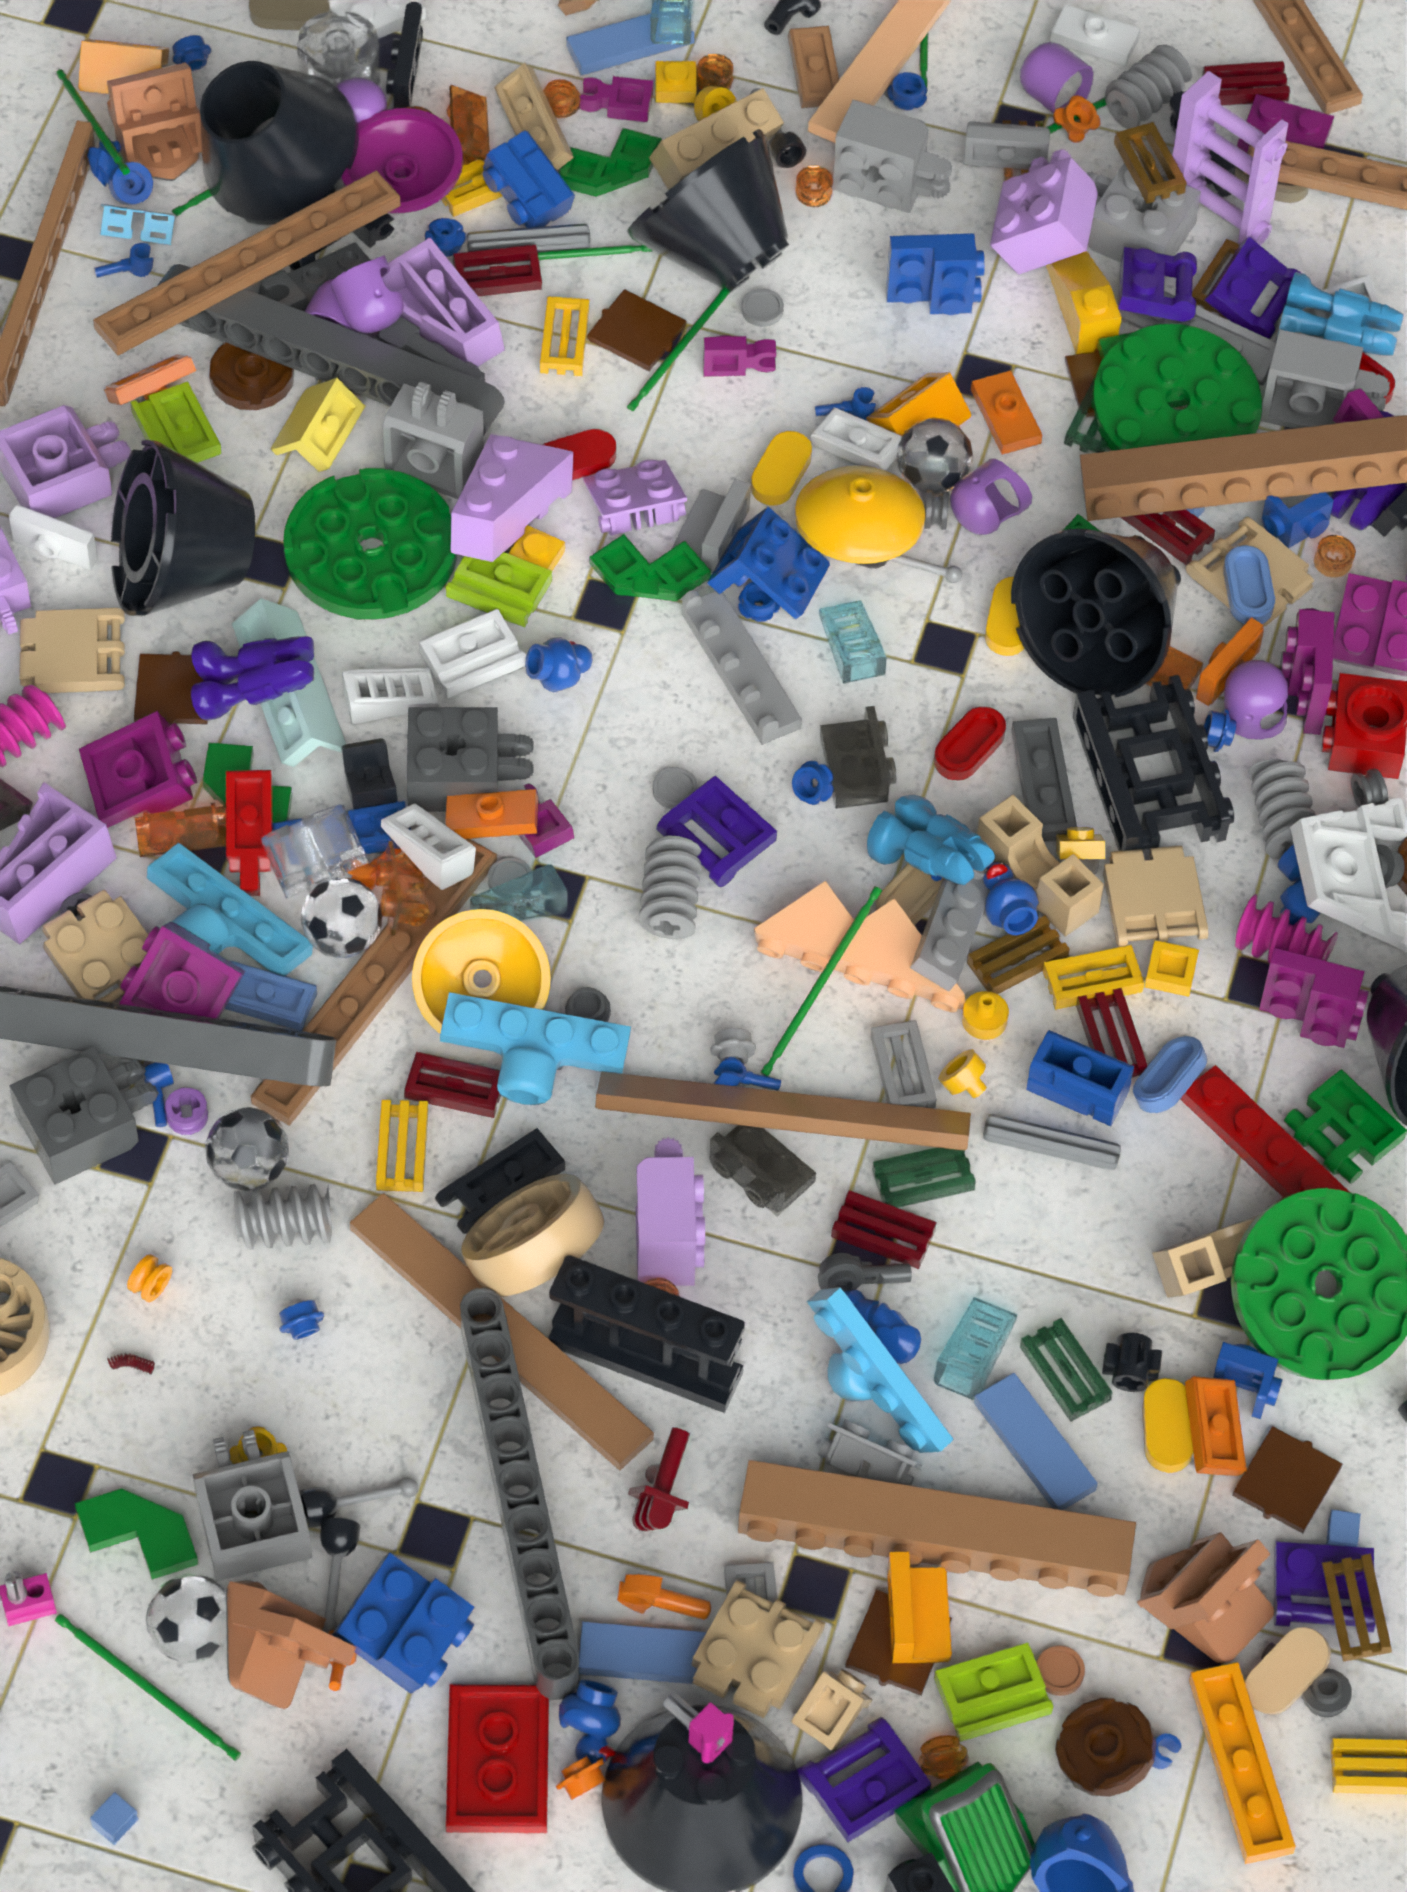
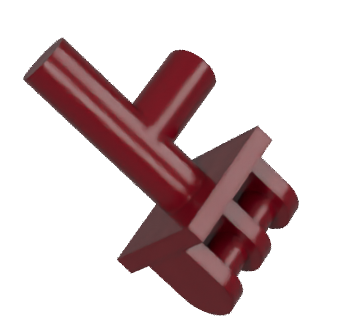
(655, 1503)

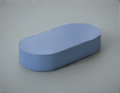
(1248, 584)
(1170, 1074)

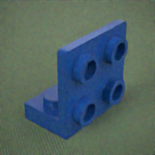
(774, 560)

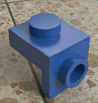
(1297, 523)
(1251, 1372)

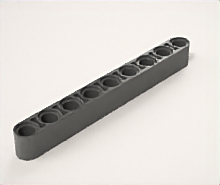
(333, 351)
(166, 1037)
(524, 1510)

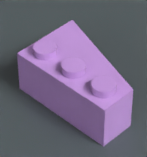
(444, 304)
(505, 493)
(48, 861)

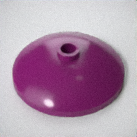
(408, 146)

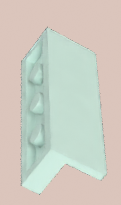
(297, 718)

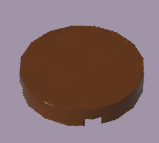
(252, 386)
(1106, 1747)

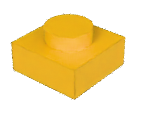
(675, 81)
(538, 548)
(1081, 843)
(1171, 968)

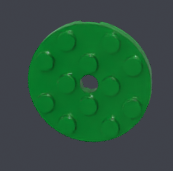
(1169, 361)
(384, 581)
(1277, 1288)

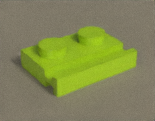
(178, 422)
(504, 584)
(993, 1692)

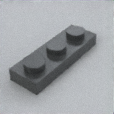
(1044, 775)

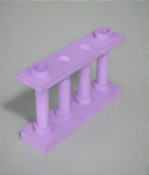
(1198, 136)

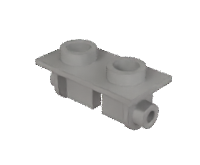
(851, 1448)

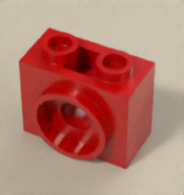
(1351, 740)

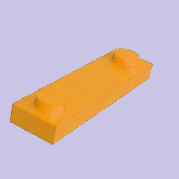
(1241, 1763)

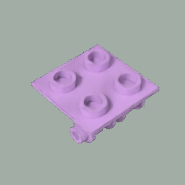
(635, 490)

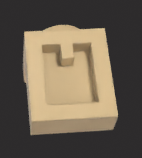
(832, 1707)

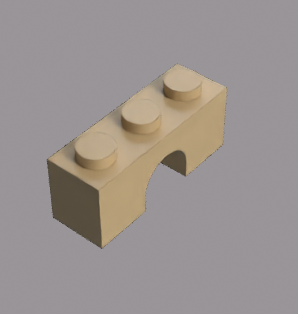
(696, 144)
(1065, 890)
(1200, 1260)

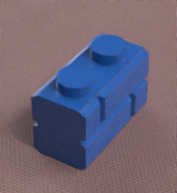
(527, 182)
(1079, 1078)

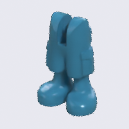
(1349, 317)
(928, 840)

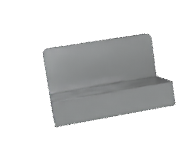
(1005, 145)
(715, 522)

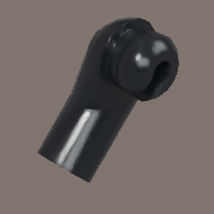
(786, 9)

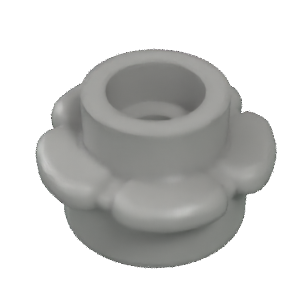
(733, 1043)

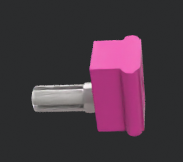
(18, 1599)
(708, 1730)

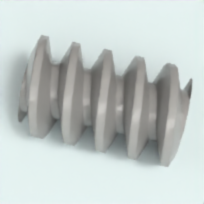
(1147, 86)
(1280, 800)
(670, 887)
(283, 1217)

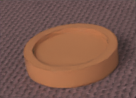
(1061, 1670)

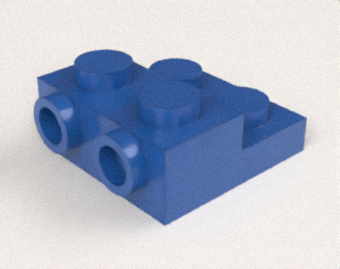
(936, 271)
(405, 1624)

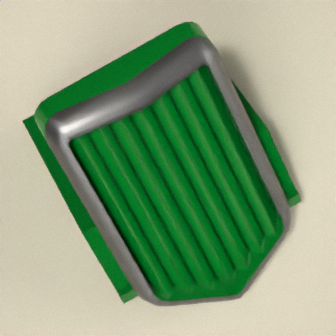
(971, 1830)

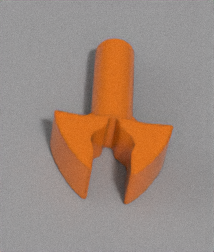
(644, 1591)

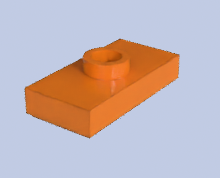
(149, 379)
(1006, 412)
(1226, 657)
(493, 814)
(1215, 1426)

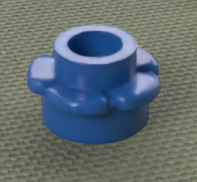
(192, 51)
(908, 91)
(446, 235)
(754, 594)
(1219, 729)
(803, 783)
(301, 1319)

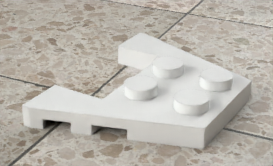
(1344, 869)

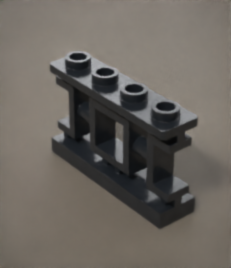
(1120, 781)
(646, 1333)
(396, 1842)

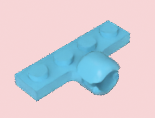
(225, 913)
(533, 1043)
(870, 1372)

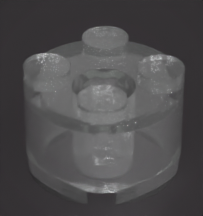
(339, 48)
(314, 850)

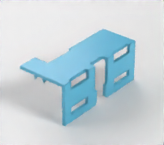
(125, 221)

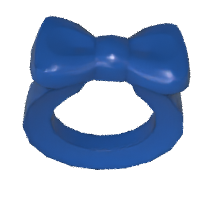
(828, 1852)

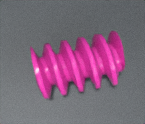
(24, 717)
(1271, 932)

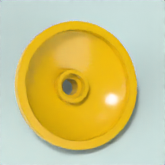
(859, 514)
(475, 943)

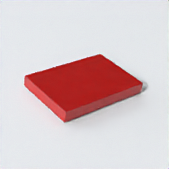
(497, 1759)

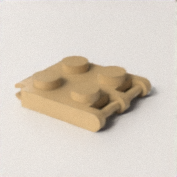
(1287, 569)
(72, 650)
(1154, 896)
(98, 947)
(754, 1651)

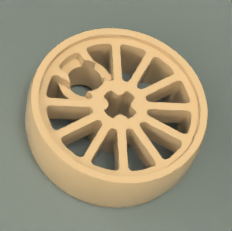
(531, 1234)
(21, 1365)

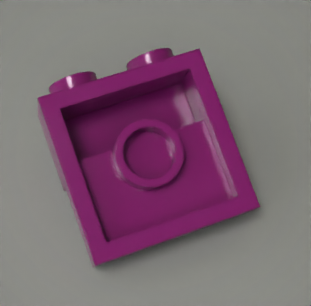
(1373, 625)
(1309, 665)
(138, 770)
(180, 975)
(1318, 994)

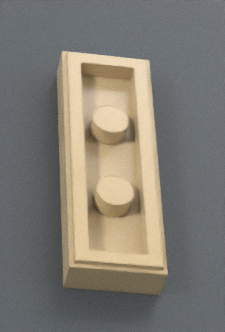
(530, 111)

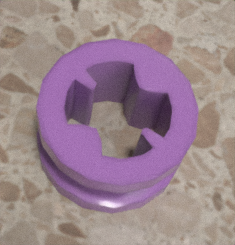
(198, 1104)

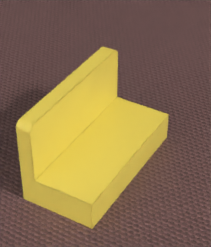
(320, 423)

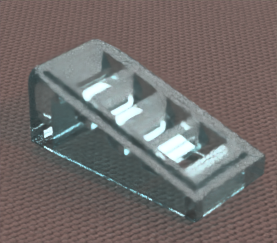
(672, 21)
(861, 665)
(527, 896)
(966, 1374)

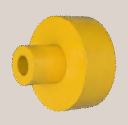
(712, 100)
(985, 1015)
(964, 1074)

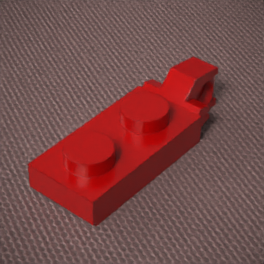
(247, 821)

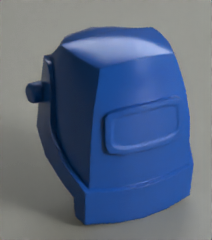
(1079, 1857)

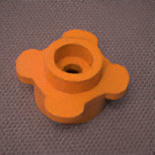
(1084, 110)
(581, 1777)

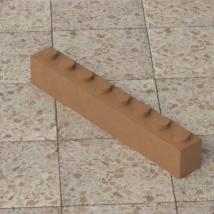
(1245, 468)
(937, 1528)

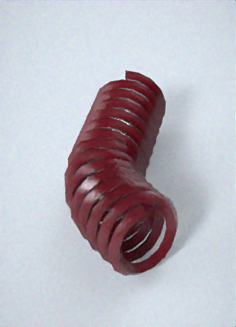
(133, 1363)

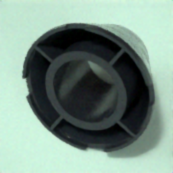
(287, 161)
(177, 531)

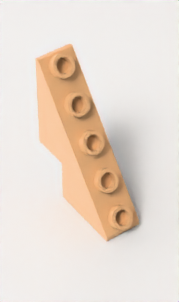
(877, 954)

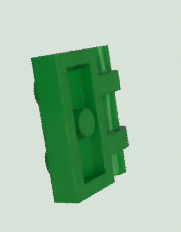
(1353, 1116)

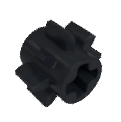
(1132, 1362)

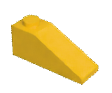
(1084, 301)

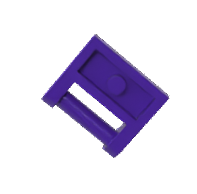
(1244, 282)
(1143, 283)
(727, 821)
(1300, 1573)
(873, 1791)

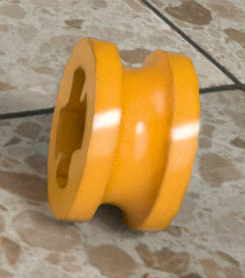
(149, 1278)

